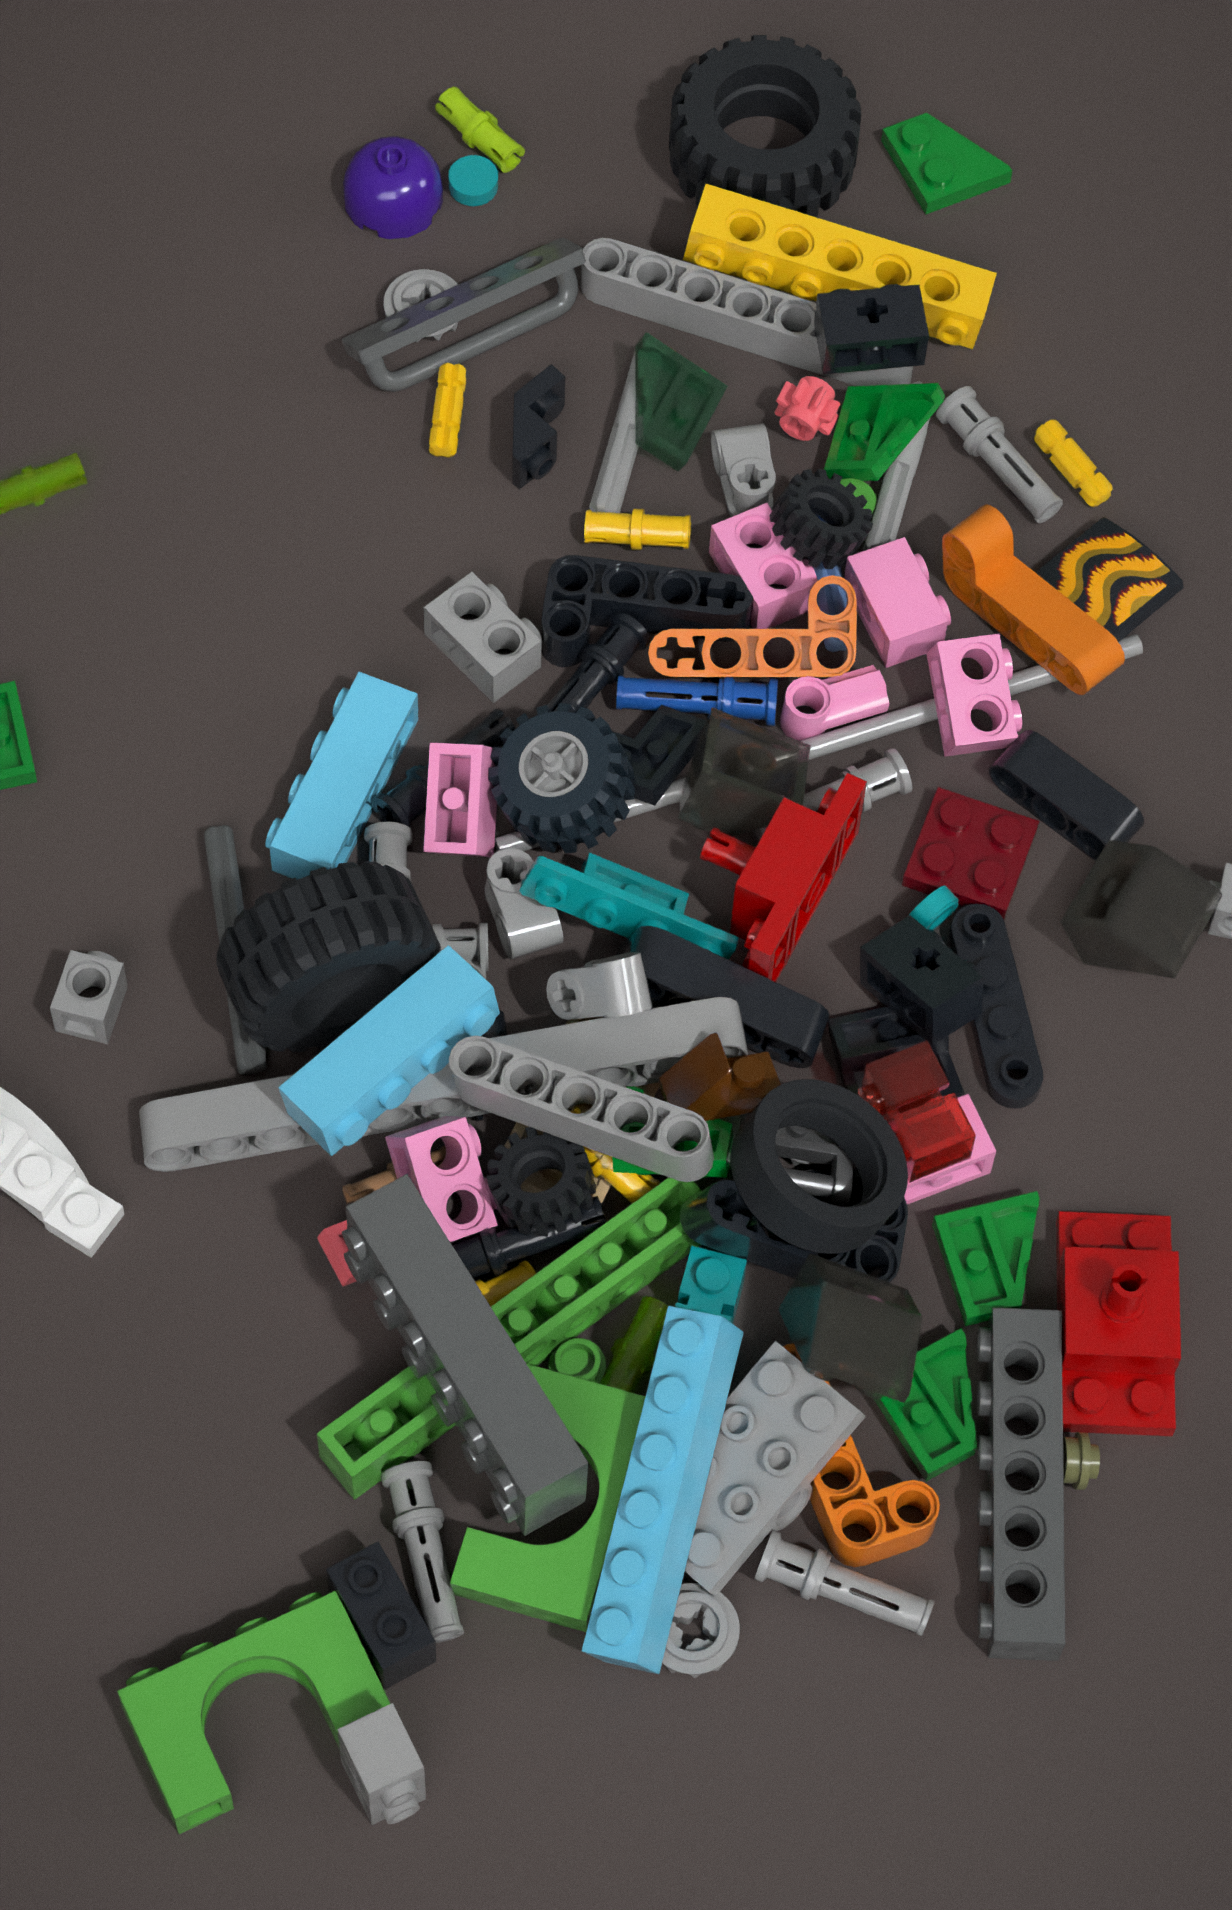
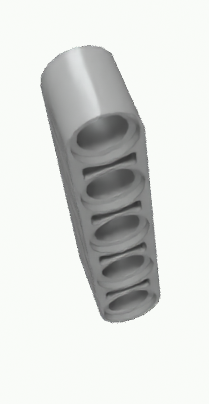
(595, 1129)

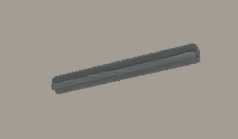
(227, 905)

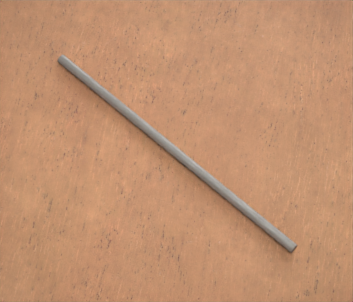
(850, 736)

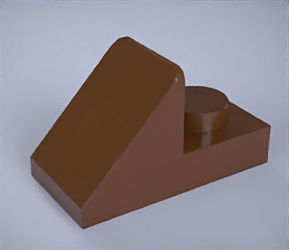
(716, 1084)

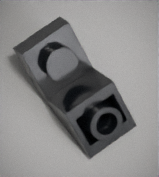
(533, 437)

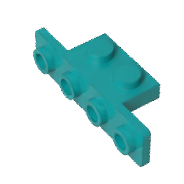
(620, 901)

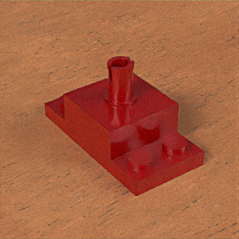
(786, 872)
(1118, 1322)

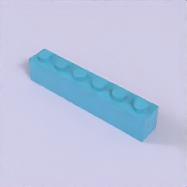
(663, 1490)

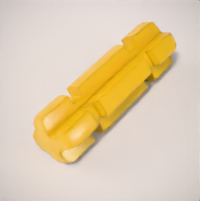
(447, 410)
(1073, 463)

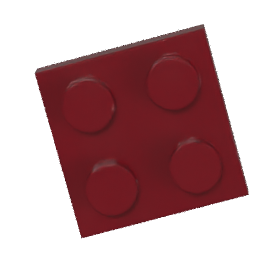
(971, 850)

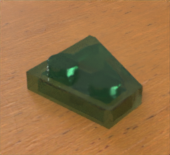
(671, 401)

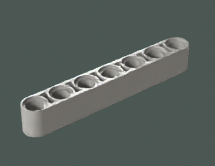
(720, 315)

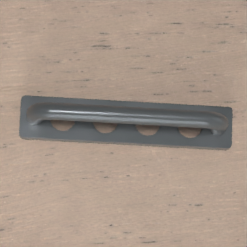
(464, 300)

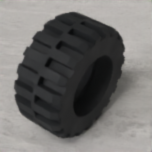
(772, 82)
(323, 953)

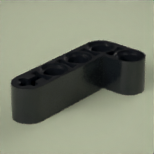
(651, 586)
(771, 1014)
(725, 1223)

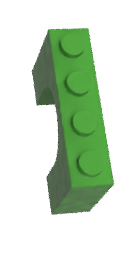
(562, 1577)
(171, 1705)

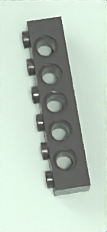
(1035, 1342)

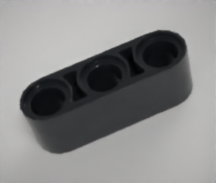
(1065, 794)

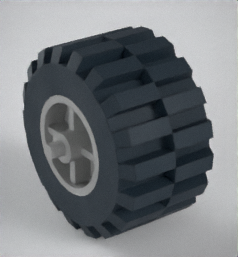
(562, 778)

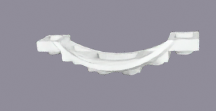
(48, 1180)

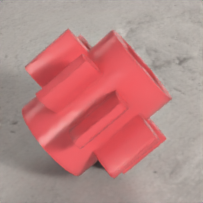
(807, 408)

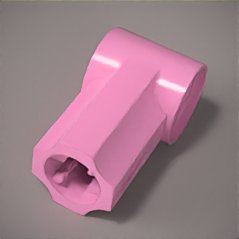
(835, 699)

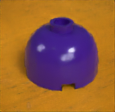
(392, 187)

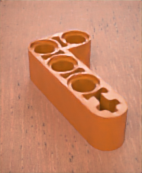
(1024, 606)
(753, 641)
(869, 1508)

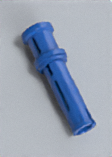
(632, 695)

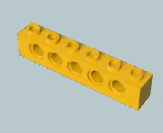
(819, 256)

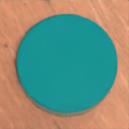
(473, 180)
(935, 908)

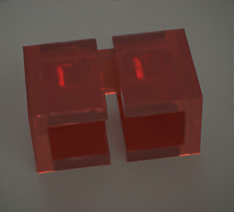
(909, 1098)

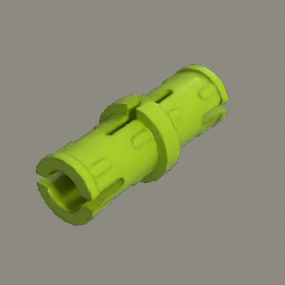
(479, 129)

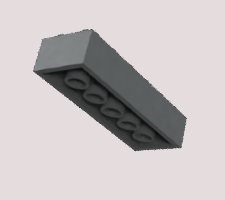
(465, 1356)

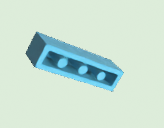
(346, 773)
(390, 1051)

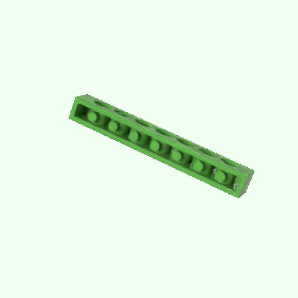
(538, 1318)

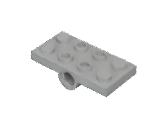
(768, 1450)

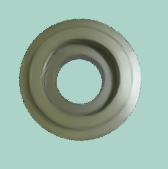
(1080, 1460)

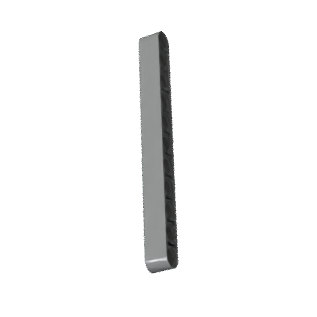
(254, 1122)

